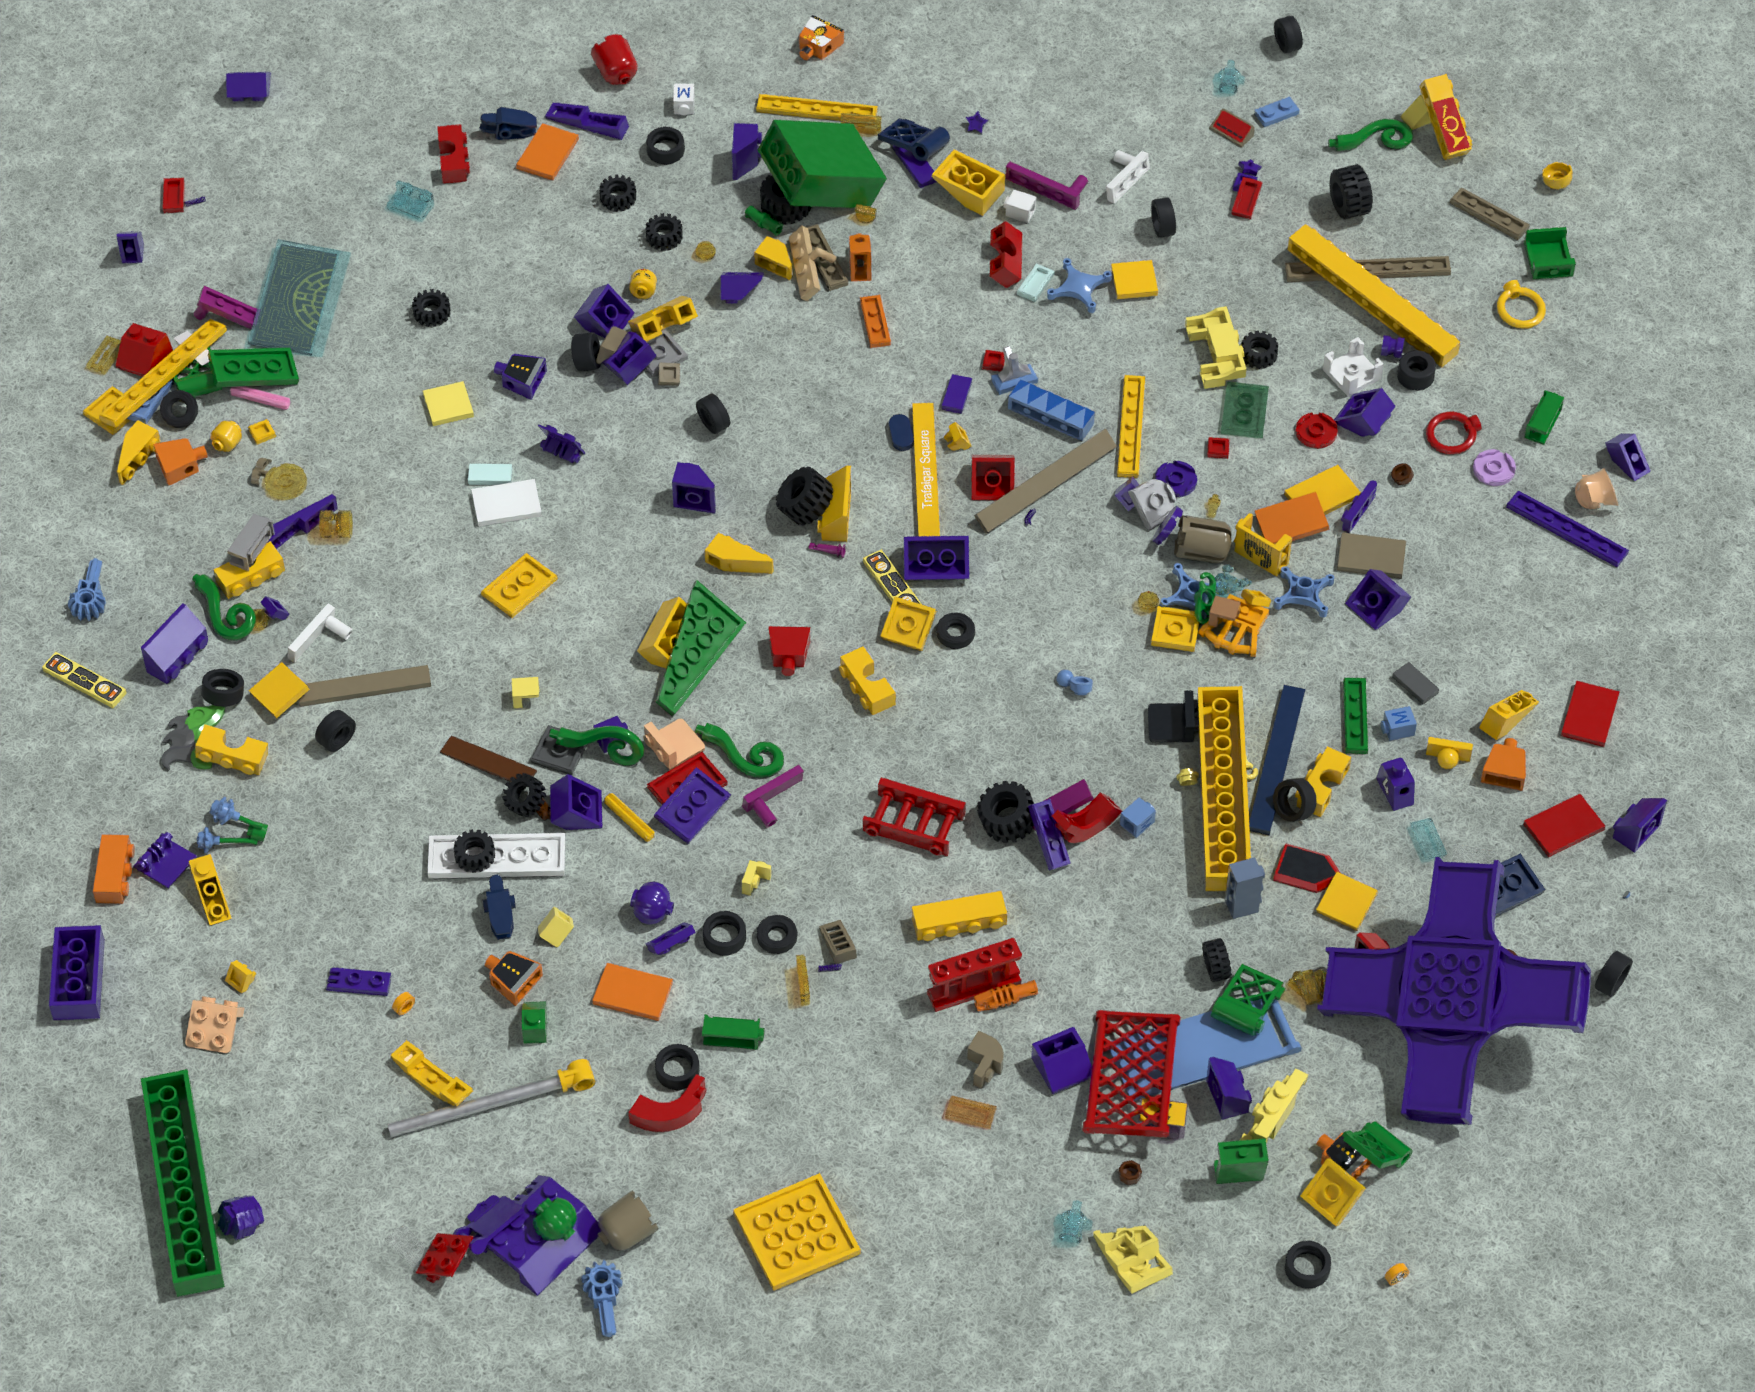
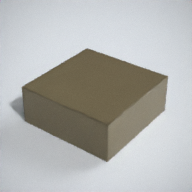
(669, 374)

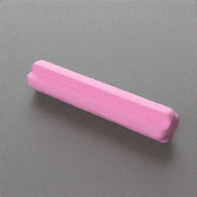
(261, 397)

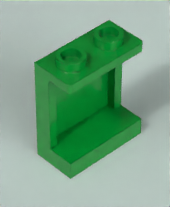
(1549, 253)
(1241, 1161)

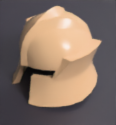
(1594, 490)

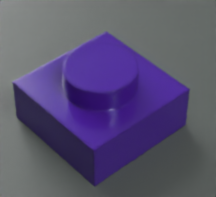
(274, 608)

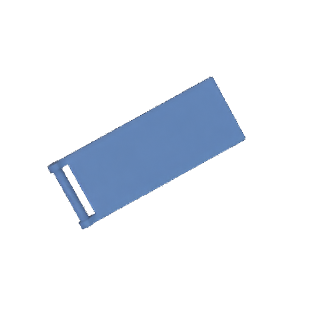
(1207, 1037)

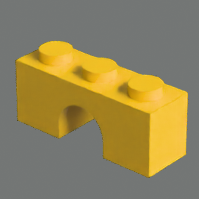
(671, 313)
(235, 580)
(873, 694)
(247, 758)
(1329, 767)

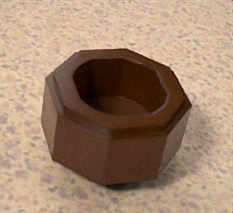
(1130, 1172)

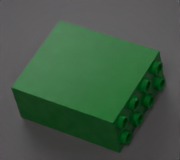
(821, 164)

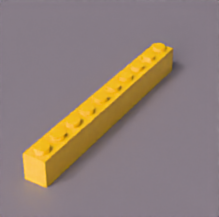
(1373, 295)

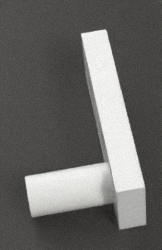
(1134, 170)
(323, 620)

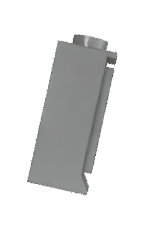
(251, 541)

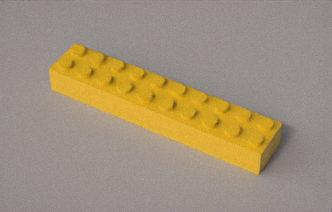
(1223, 782)

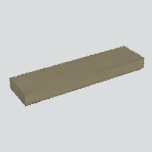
(1489, 213)
(830, 272)

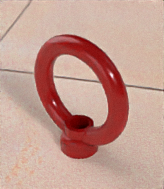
(1471, 424)

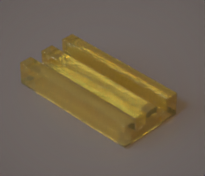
(863, 123)
(112, 357)
(803, 980)

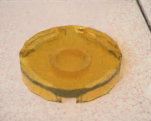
(292, 481)

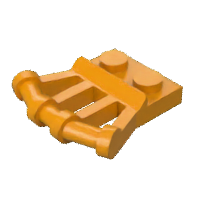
(1250, 619)

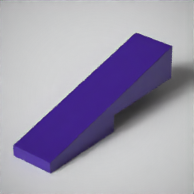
(581, 117)
(302, 520)

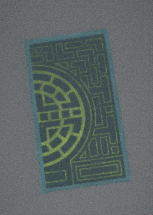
(299, 298)

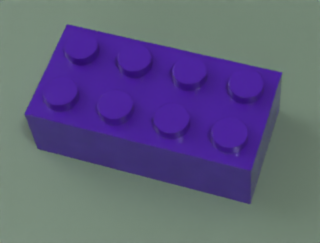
(77, 972)

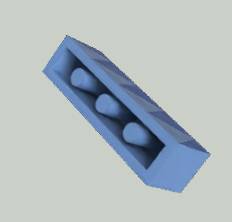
(1051, 410)

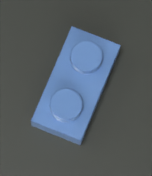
(1277, 111)

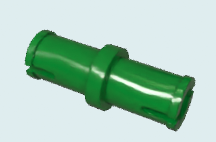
(763, 220)

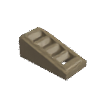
(841, 955)

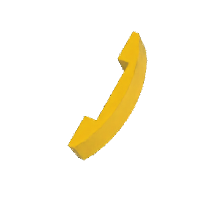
(429, 1076)

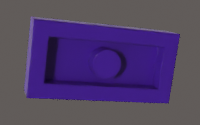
(678, 934)

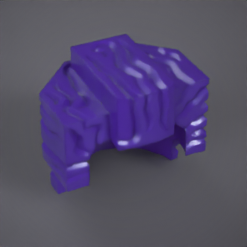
(240, 1216)

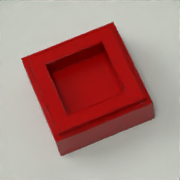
(993, 361)
(1218, 447)

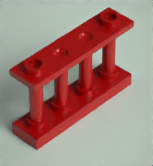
(919, 798)

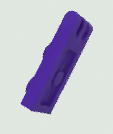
(1359, 506)
(359, 981)

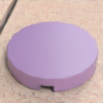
(1494, 467)

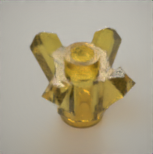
(1309, 985)

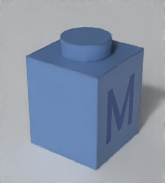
(1399, 723)
(1138, 817)

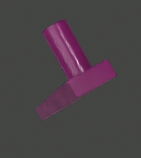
(1047, 187)

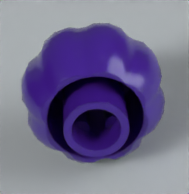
(651, 903)

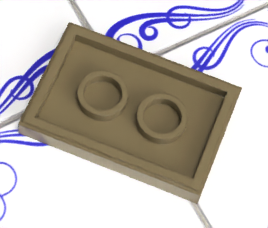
(1365, 552)

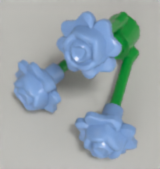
(224, 811)

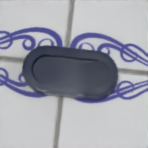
(901, 432)

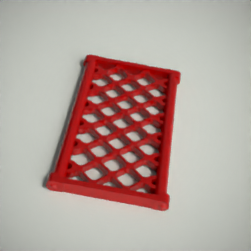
(1098, 1080)

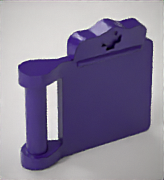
(488, 1220)

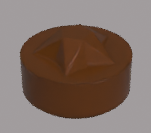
(1402, 474)

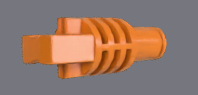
(999, 997)

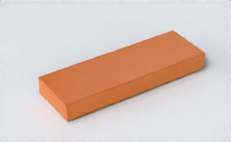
(875, 321)

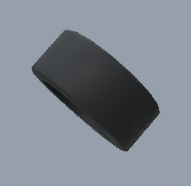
(668, 156)
(1163, 217)
(225, 678)
(1308, 799)
(724, 948)
(1613, 973)
(673, 1051)
(1302, 1280)

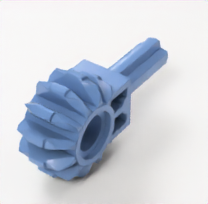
(88, 597)
(603, 1293)

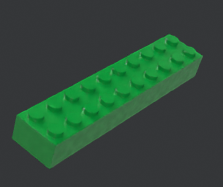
(182, 1183)

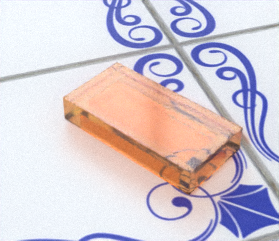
(970, 1112)

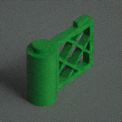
(197, 382)
(1240, 1012)
(1378, 1145)

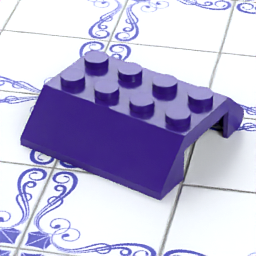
(531, 1256)

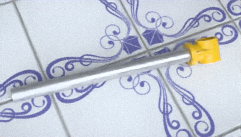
(578, 1075)

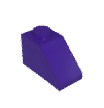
(130, 246)
(1628, 455)

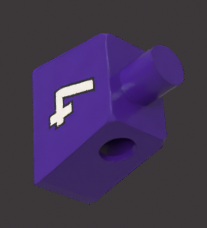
(1395, 777)

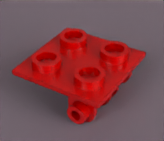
(444, 1256)

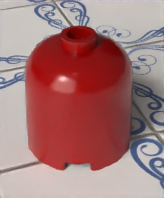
(615, 59)

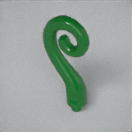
(1351, 141)
(209, 589)
(574, 739)
(722, 739)

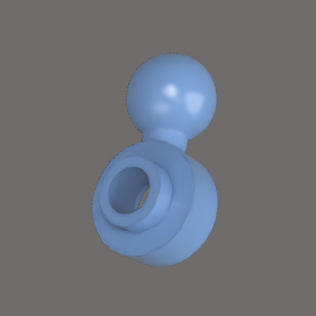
(1078, 684)

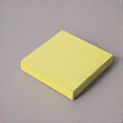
(448, 403)

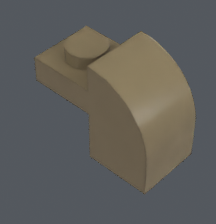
(988, 1055)

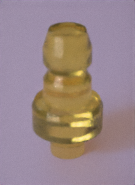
(1213, 502)

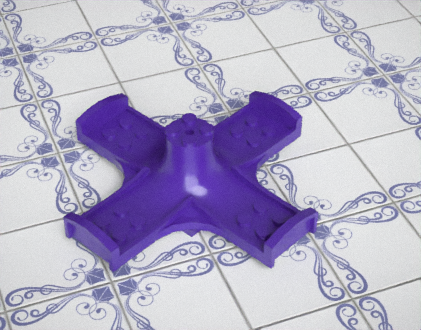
(1454, 990)

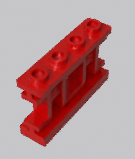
(973, 973)

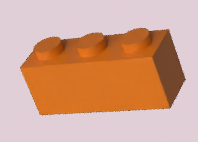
(113, 869)

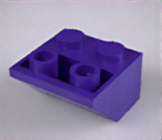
(630, 357)
(1062, 1060)

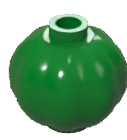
(555, 1219)

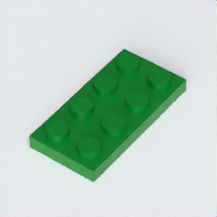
(253, 367)

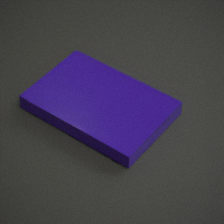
(692, 805)

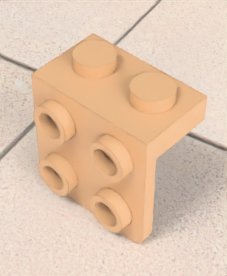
(673, 742)
(212, 1024)

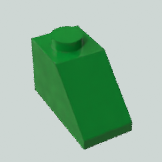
(534, 1022)

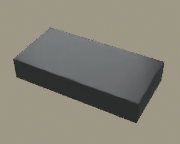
(1415, 683)

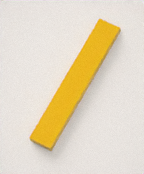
(810, 108)
(1131, 426)

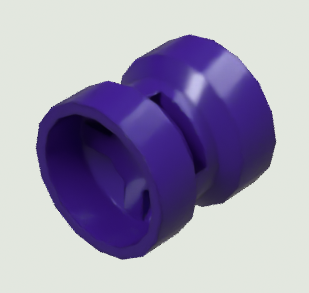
(1392, 346)

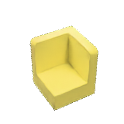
(524, 688)
(555, 927)

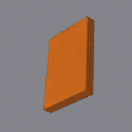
(547, 151)
(1293, 517)
(632, 991)

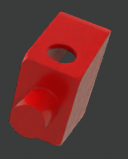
(789, 647)

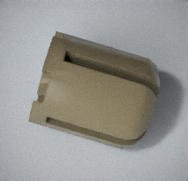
(1202, 539)

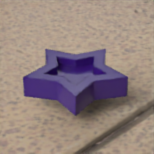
(976, 122)
(1249, 167)

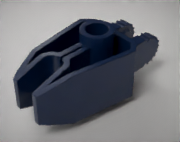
(509, 124)
(500, 906)

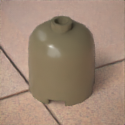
(625, 1223)

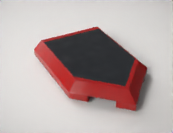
(1305, 869)

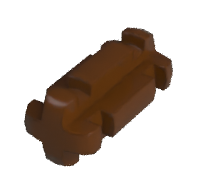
(544, 811)

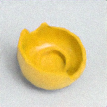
(1557, 175)

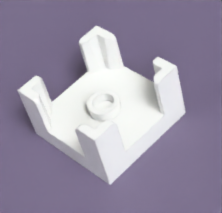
(1352, 370)

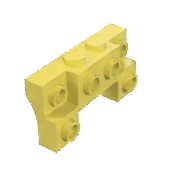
(1223, 346)
(1276, 1107)

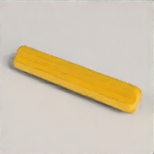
(629, 817)

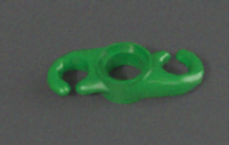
(1210, 592)

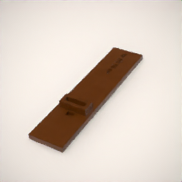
(484, 759)

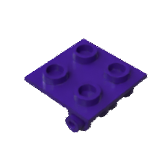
(561, 444)
(164, 860)

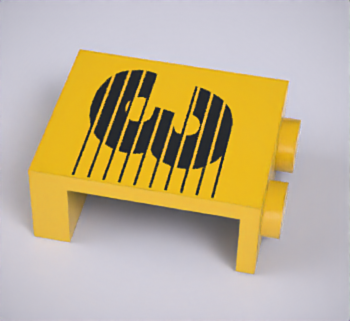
(1260, 550)

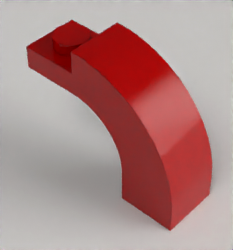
(1088, 821)
(669, 1115)

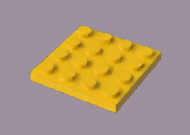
(796, 1231)

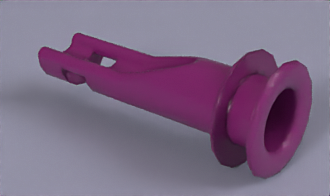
(838, 550)

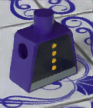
(522, 374)

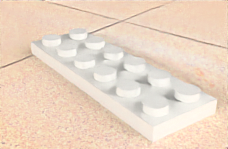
(514, 856)

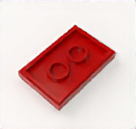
(1590, 713)
(667, 783)
(1564, 825)

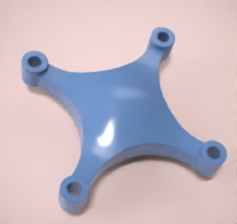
(1079, 285)
(1186, 591)
(1303, 591)

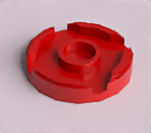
(1313, 435)

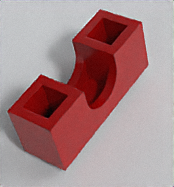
(452, 141)
(1006, 267)

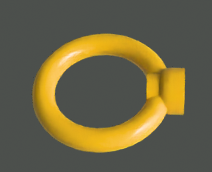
(1513, 290)

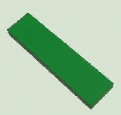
(1355, 716)

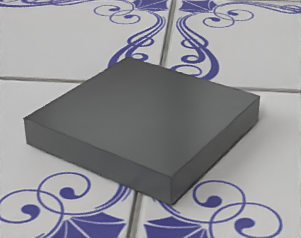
(556, 756)

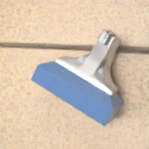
(1012, 373)

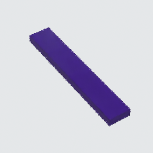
(1567, 528)

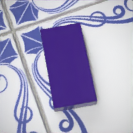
(957, 393)

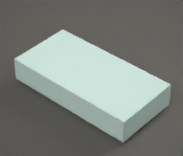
(1035, 282)
(489, 474)

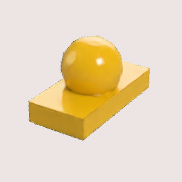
(1449, 751)

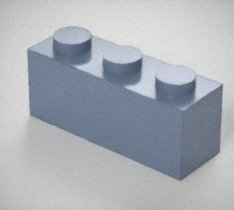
(1244, 887)

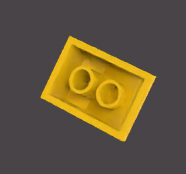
(970, 181)

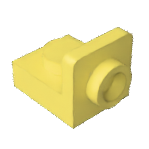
(752, 876)

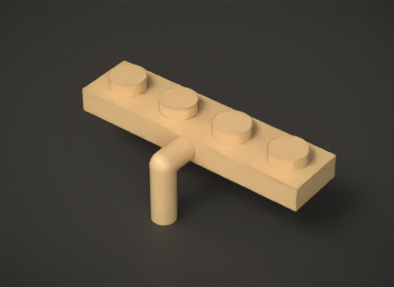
(804, 262)

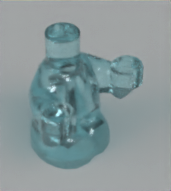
(1229, 78)
(1229, 584)
(1073, 1223)

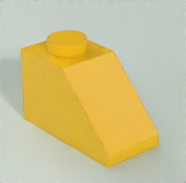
(773, 257)

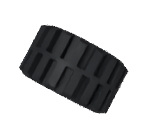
(1351, 191)
(777, 206)
(804, 495)
(1000, 798)

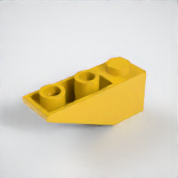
(136, 448)
(735, 557)
(1507, 714)
(209, 889)

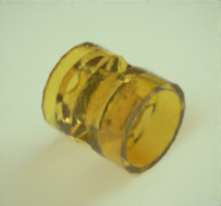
(344, 524)

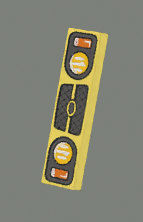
(888, 577)
(84, 680)

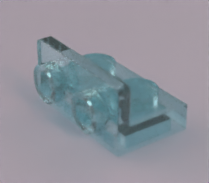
(411, 201)

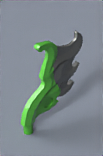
(187, 733)

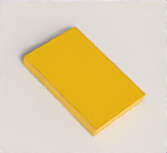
(1332, 488)
(519, 585)

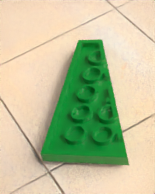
(701, 639)

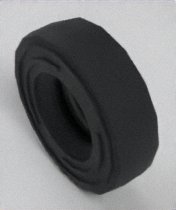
(188, 417)
(955, 642)
(781, 922)

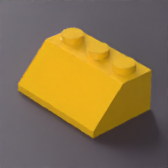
(836, 517)
(662, 632)

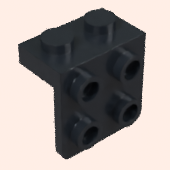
(1173, 720)

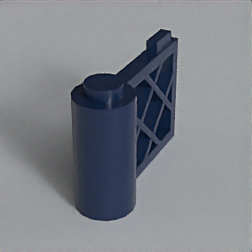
(923, 144)

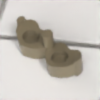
(259, 469)

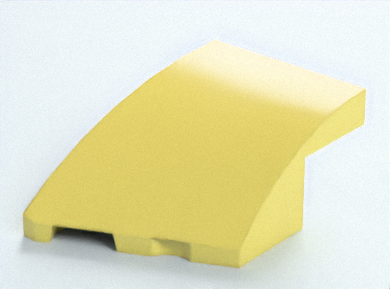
(1129, 1254)

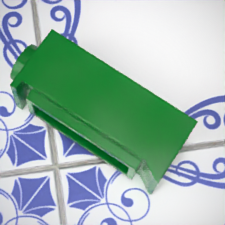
(1544, 417)
(732, 1032)

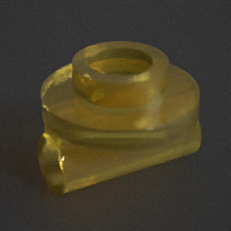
(865, 213)

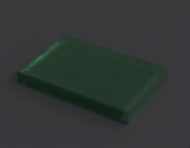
(1244, 409)

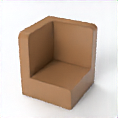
(1224, 609)

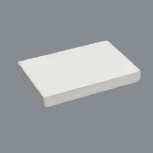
(506, 502)

